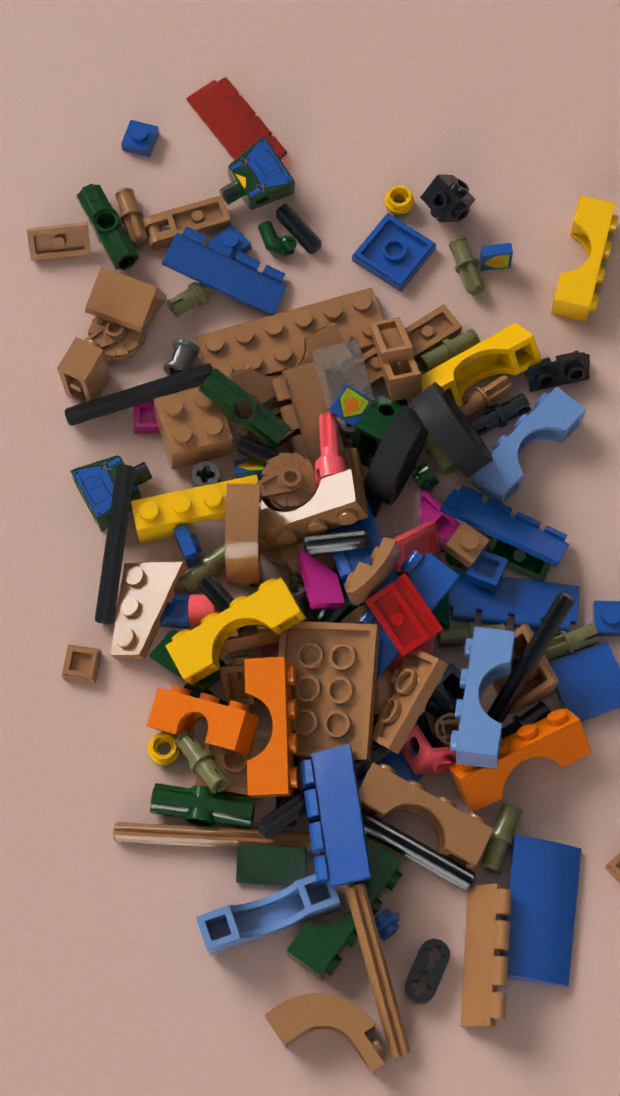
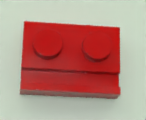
(404, 615)

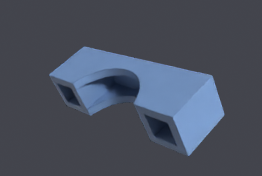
(553, 419)
(478, 734)
(253, 920)

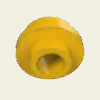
(402, 193)
(156, 742)

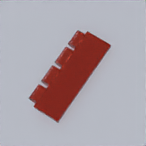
(231, 118)

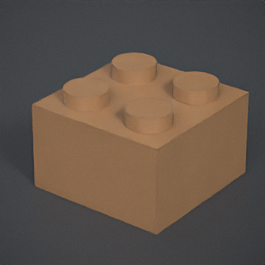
(192, 428)

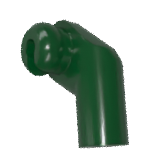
(281, 246)

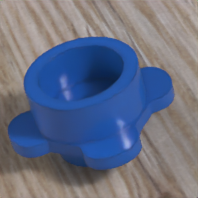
(387, 923)

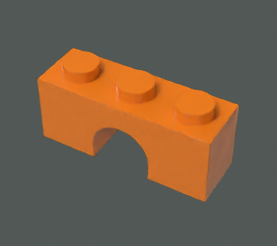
(228, 726)

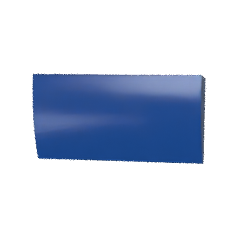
(542, 910)

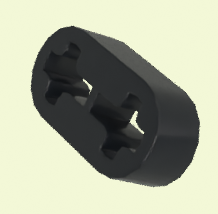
(435, 975)

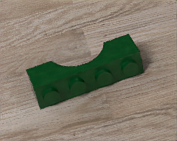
(319, 945)

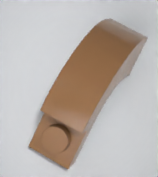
(243, 534)
(329, 1012)

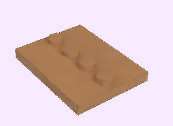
(333, 684)

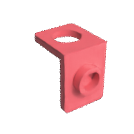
(428, 759)

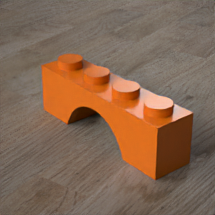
(554, 737)
(273, 769)

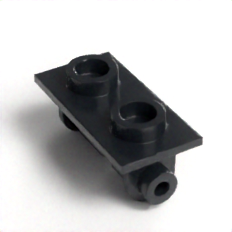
(565, 370)

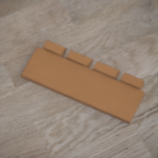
(307, 400)
(482, 964)

